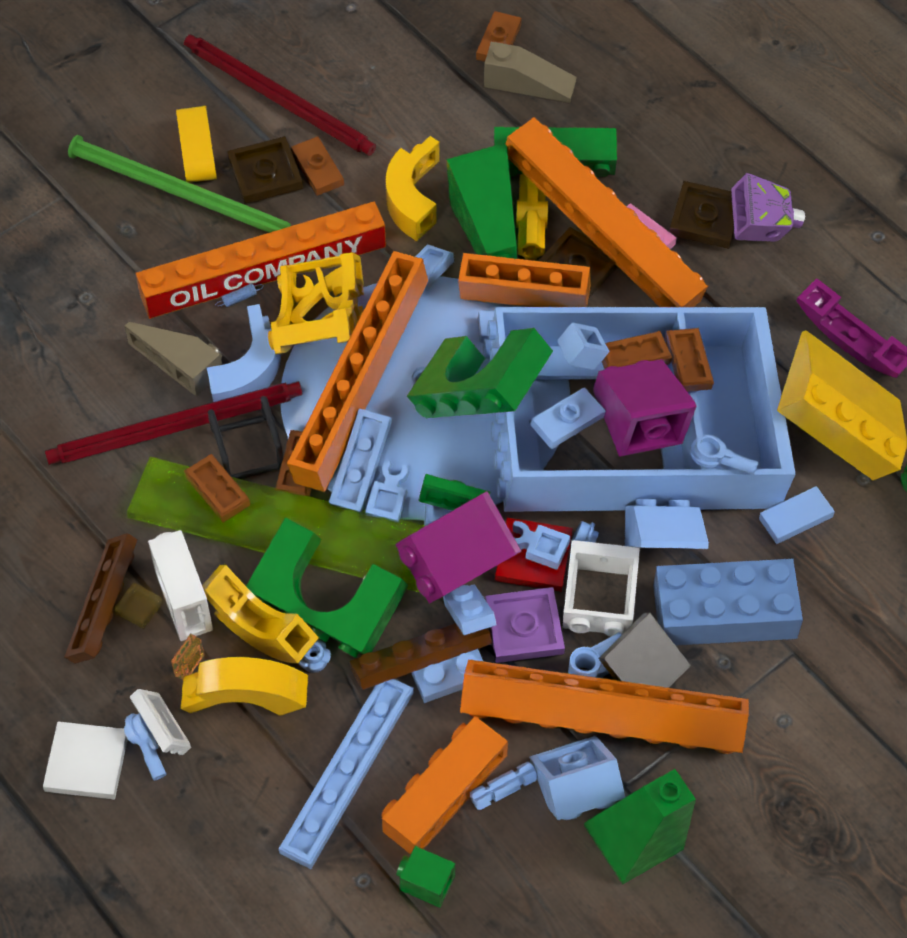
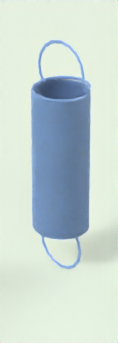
(239, 295)

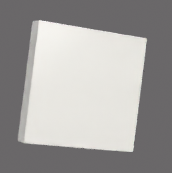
(85, 760)

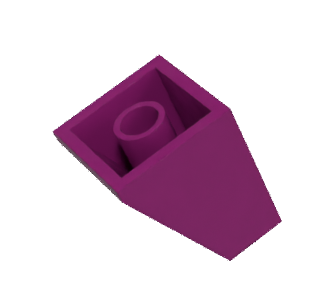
(644, 406)
(457, 547)

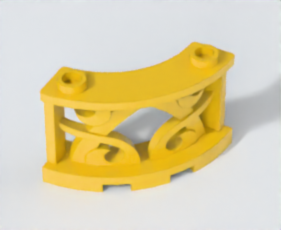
(296, 302)

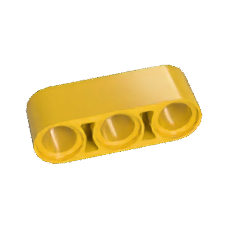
(196, 144)

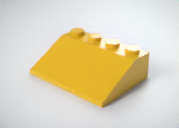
(844, 409)

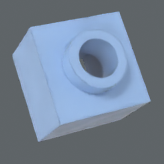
(583, 346)

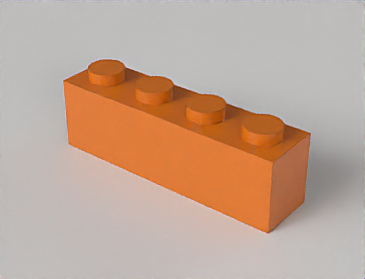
(523, 282)
(444, 785)

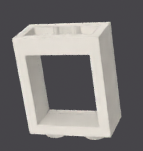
(606, 559)
(180, 584)

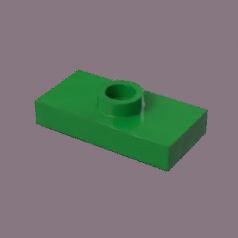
(447, 493)

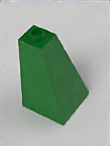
(483, 200)
(644, 826)

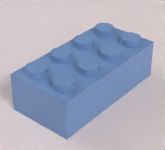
(728, 601)

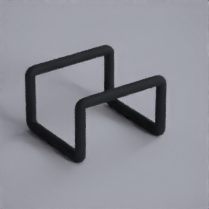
(267, 415)

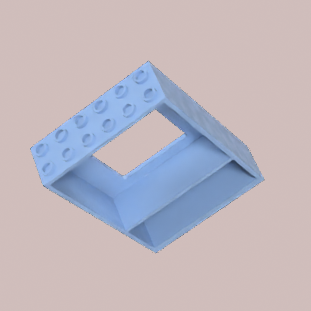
(736, 411)

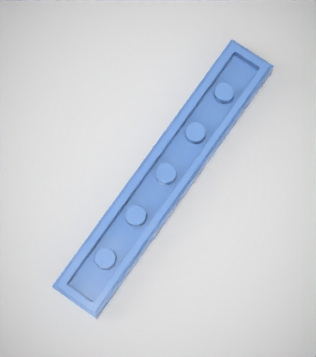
(345, 772)

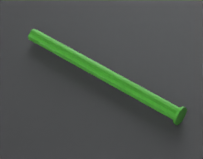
(174, 186)

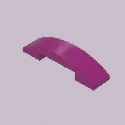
(850, 333)

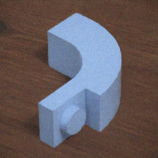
(254, 369)

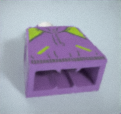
(763, 210)

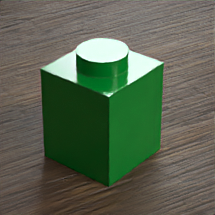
(426, 876)

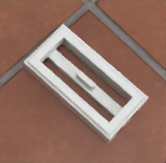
(160, 721)

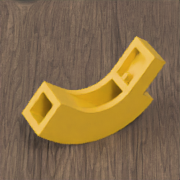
(406, 205)
(266, 629)
(246, 681)

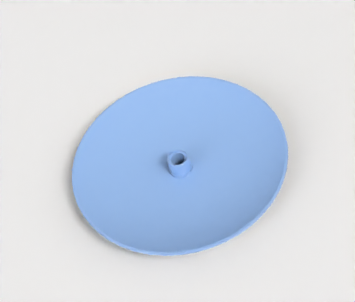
(439, 446)

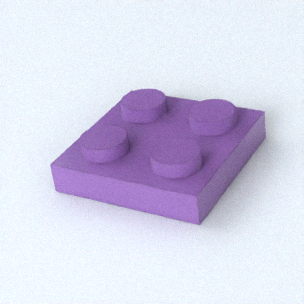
(525, 625)

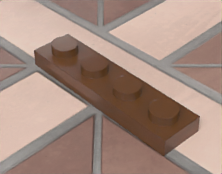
(100, 600)
(415, 654)

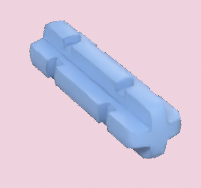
(503, 785)

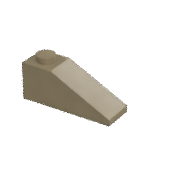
(522, 72)
(175, 353)

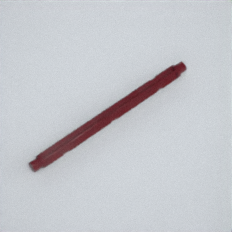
(280, 95)
(171, 423)

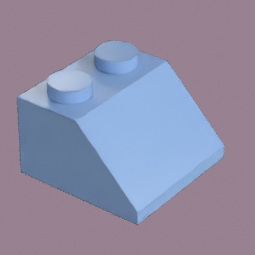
(664, 526)
(578, 778)

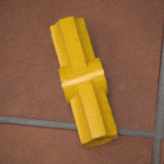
(531, 219)

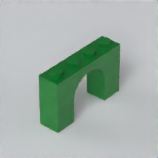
(454, 389)
(354, 625)

